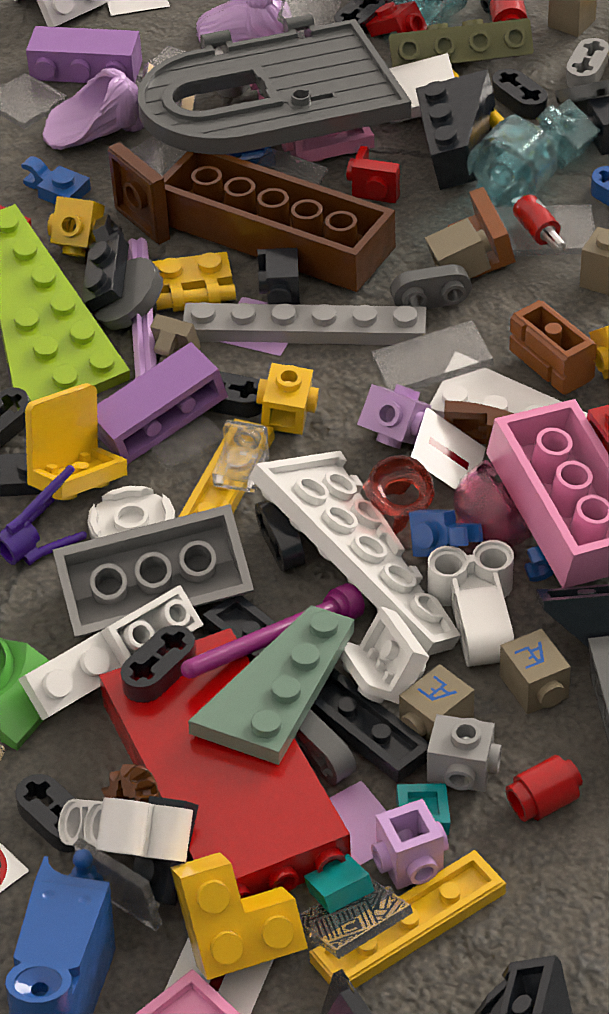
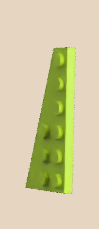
(43, 321)

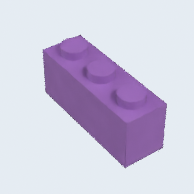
(82, 53)
(159, 403)

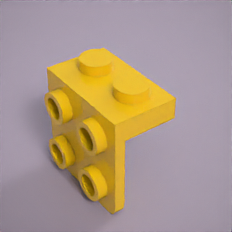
(65, 433)

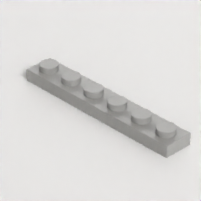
(305, 323)

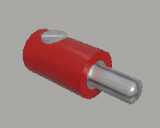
(538, 222)

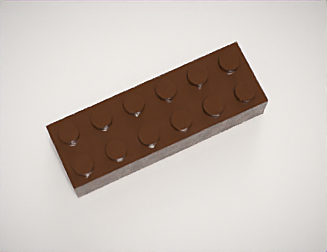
(261, 208)

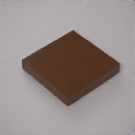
(139, 193)

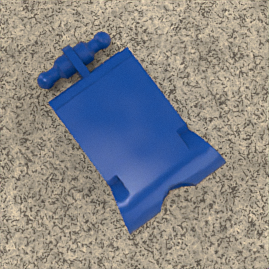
(63, 942)

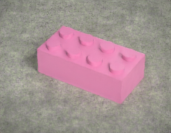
(559, 486)

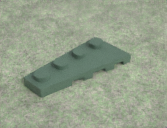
(276, 690)

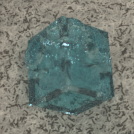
(569, 128)

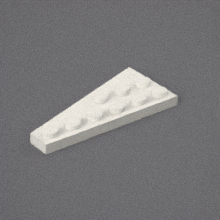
(356, 539)

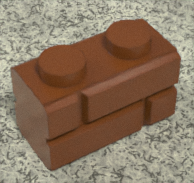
(552, 347)

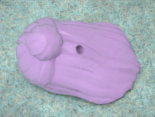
(243, 19)
(95, 111)

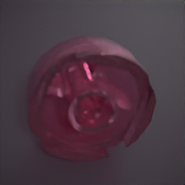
(487, 501)

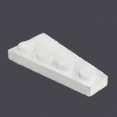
(489, 389)

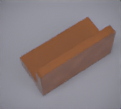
(489, 220)

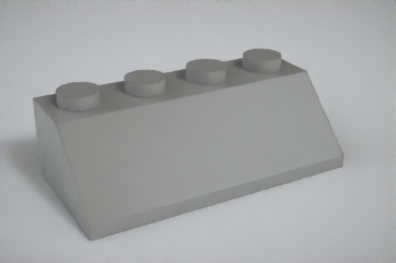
(133, 567)

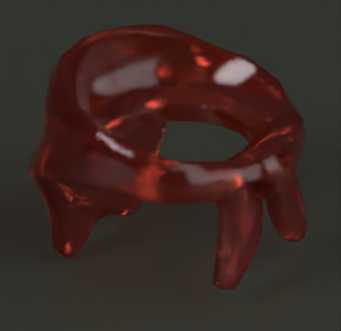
(394, 477)

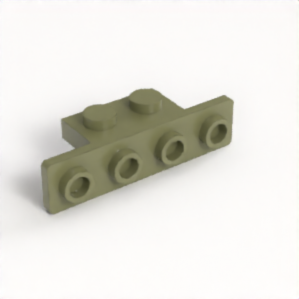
(463, 43)

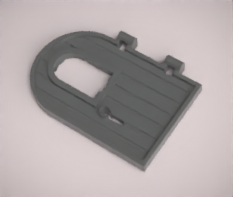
(308, 88)

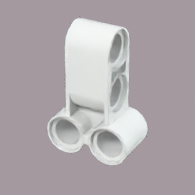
(476, 591)
(127, 827)

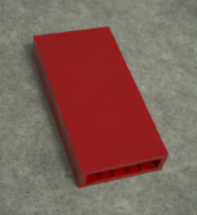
(256, 813)

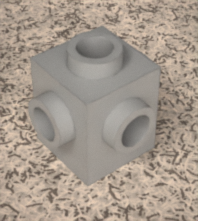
(462, 753)

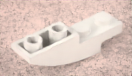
(78, 669)

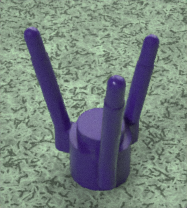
(20, 536)

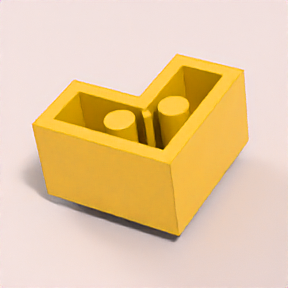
(230, 930)

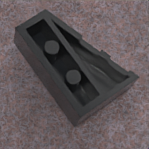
(454, 122)

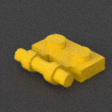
(195, 280)

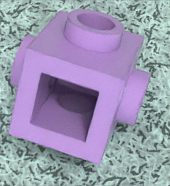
(393, 414)
(409, 844)

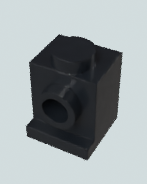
(279, 275)

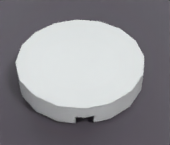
(128, 509)

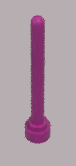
(341, 600)

